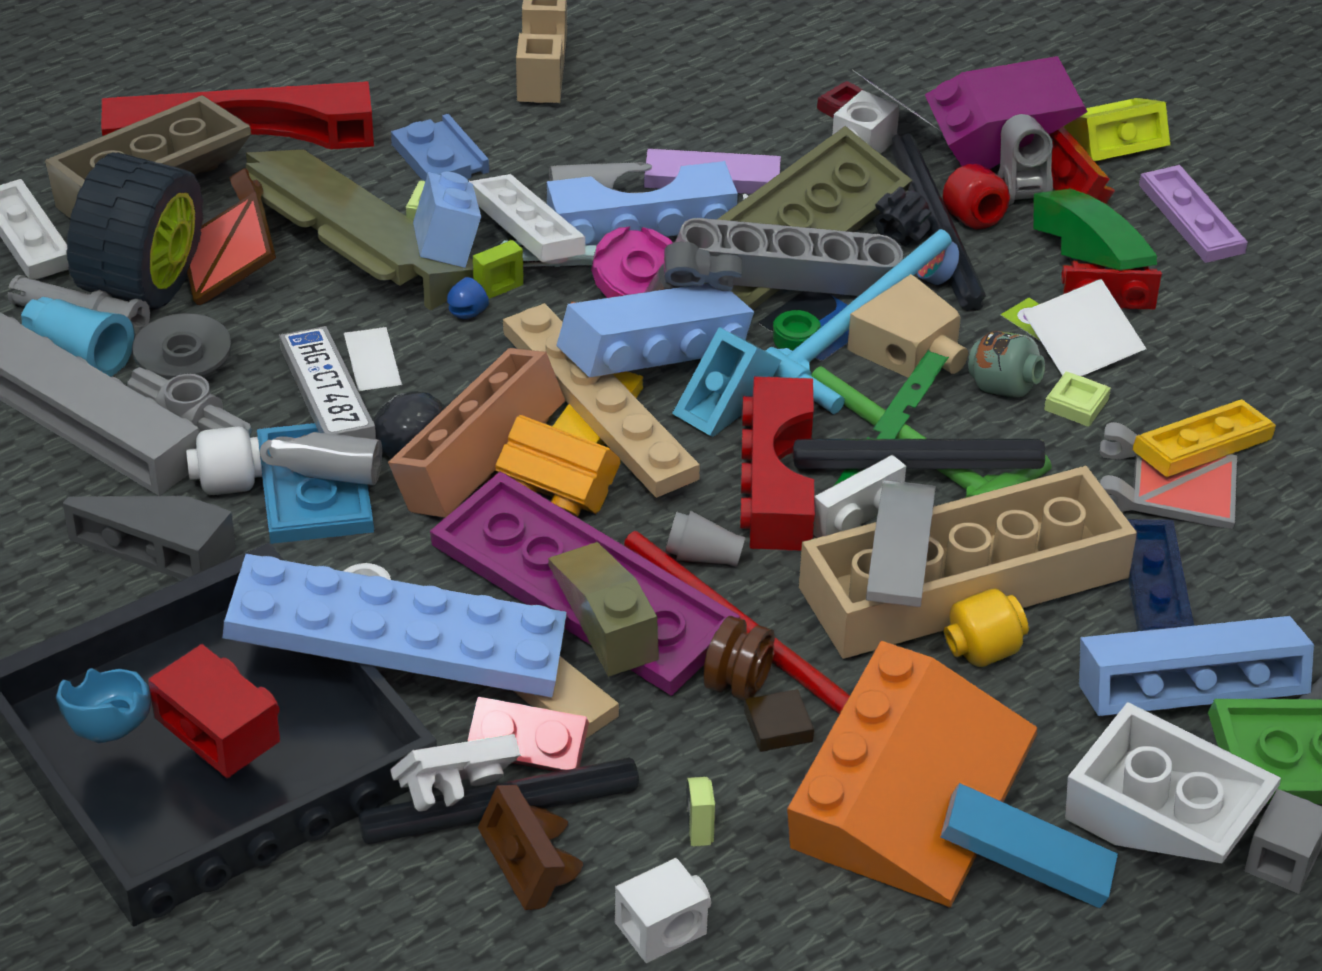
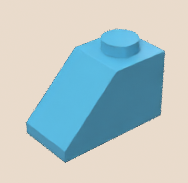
(721, 381)

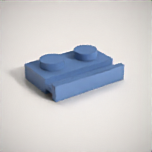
(439, 148)

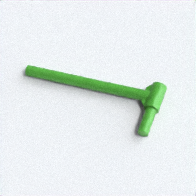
(966, 478)

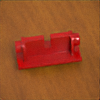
(1130, 287)

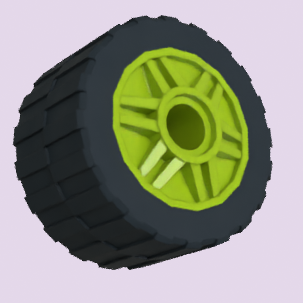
(134, 229)

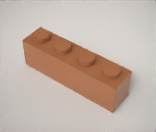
(467, 437)

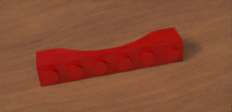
(320, 113)

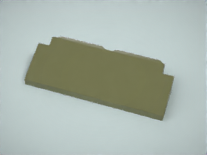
(350, 220)

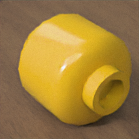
(986, 627)

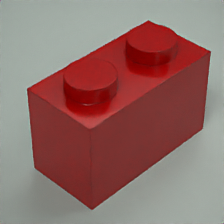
(215, 710)

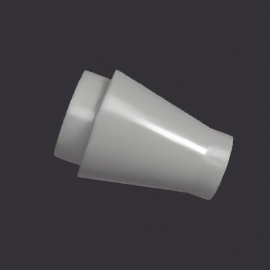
(703, 541)

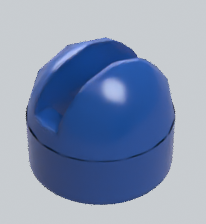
(467, 299)

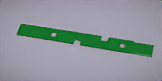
(893, 417)

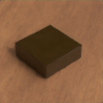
(779, 720)

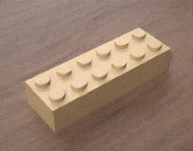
(1021, 539)

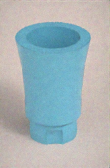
(94, 335)

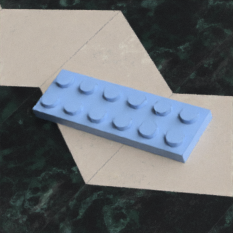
(396, 625)

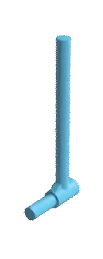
(796, 362)

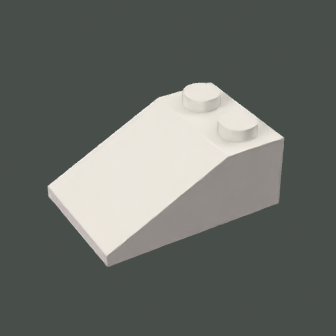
(1165, 789)

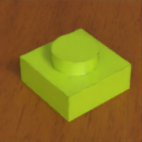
(499, 268)

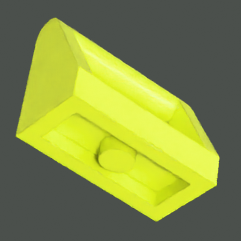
(1121, 128)

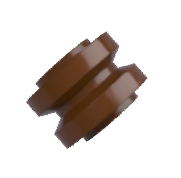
(739, 658)

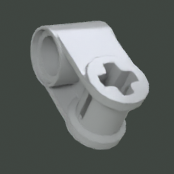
(1029, 167)

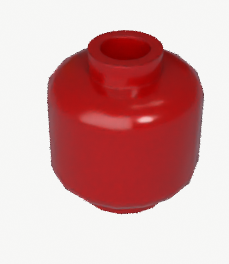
(976, 196)

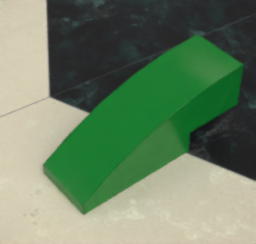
(1091, 230)

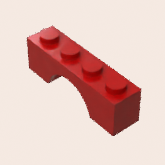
(780, 500)

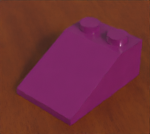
(980, 102)

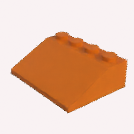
(891, 768)

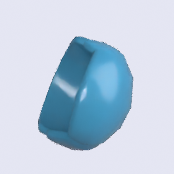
(105, 704)

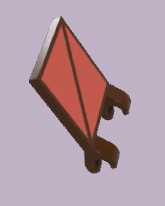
(232, 243)

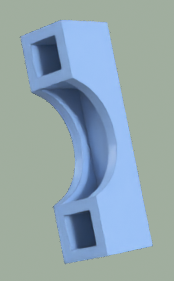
(596, 210)

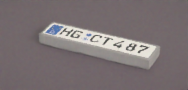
(326, 383)

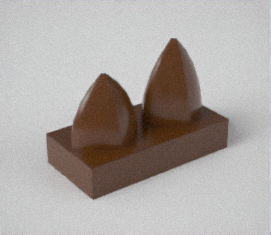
(523, 849)

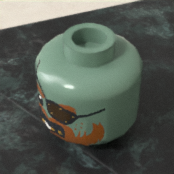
(1006, 364)

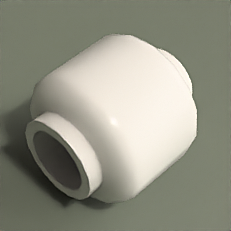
(225, 460)

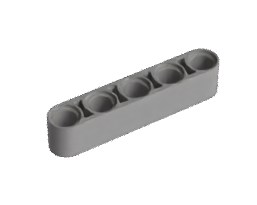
(797, 255)

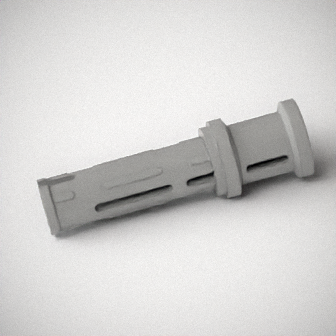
(135, 310)

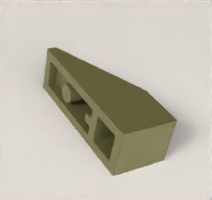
(608, 607)

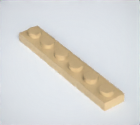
(608, 408)

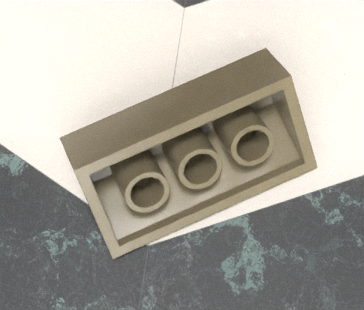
(187, 136)

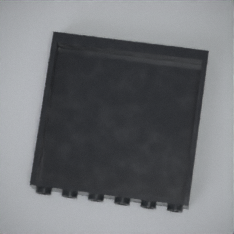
(150, 807)

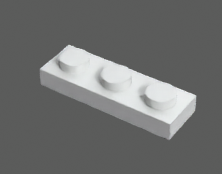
(30, 232)

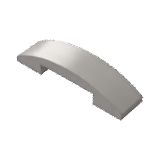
(901, 543)

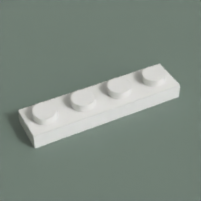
(528, 219)

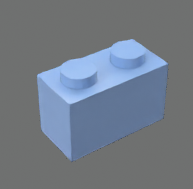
(446, 218)

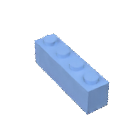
(649, 328)
(1195, 665)

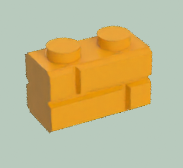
(558, 465)

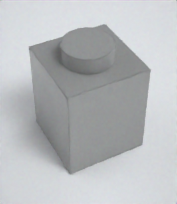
(1286, 841)

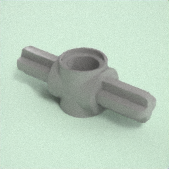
(186, 397)

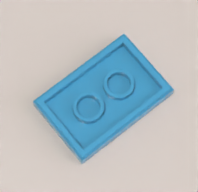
(308, 506)

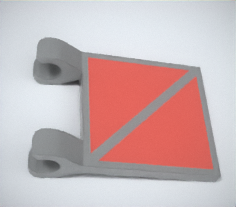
(1195, 495)

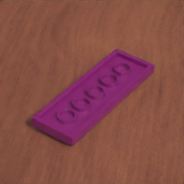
(511, 533)

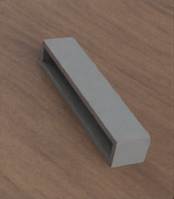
(93, 409)

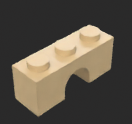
(541, 51)

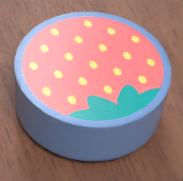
(941, 267)

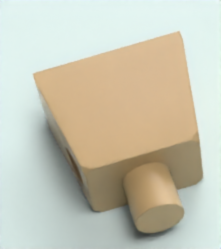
(905, 324)

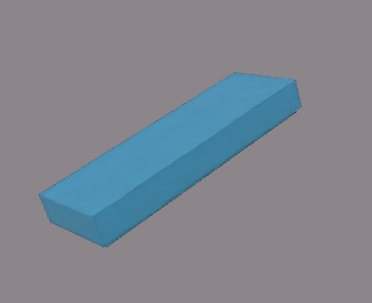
(1029, 845)

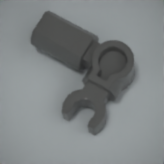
(689, 266)

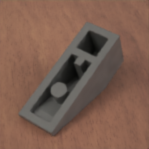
(157, 532)

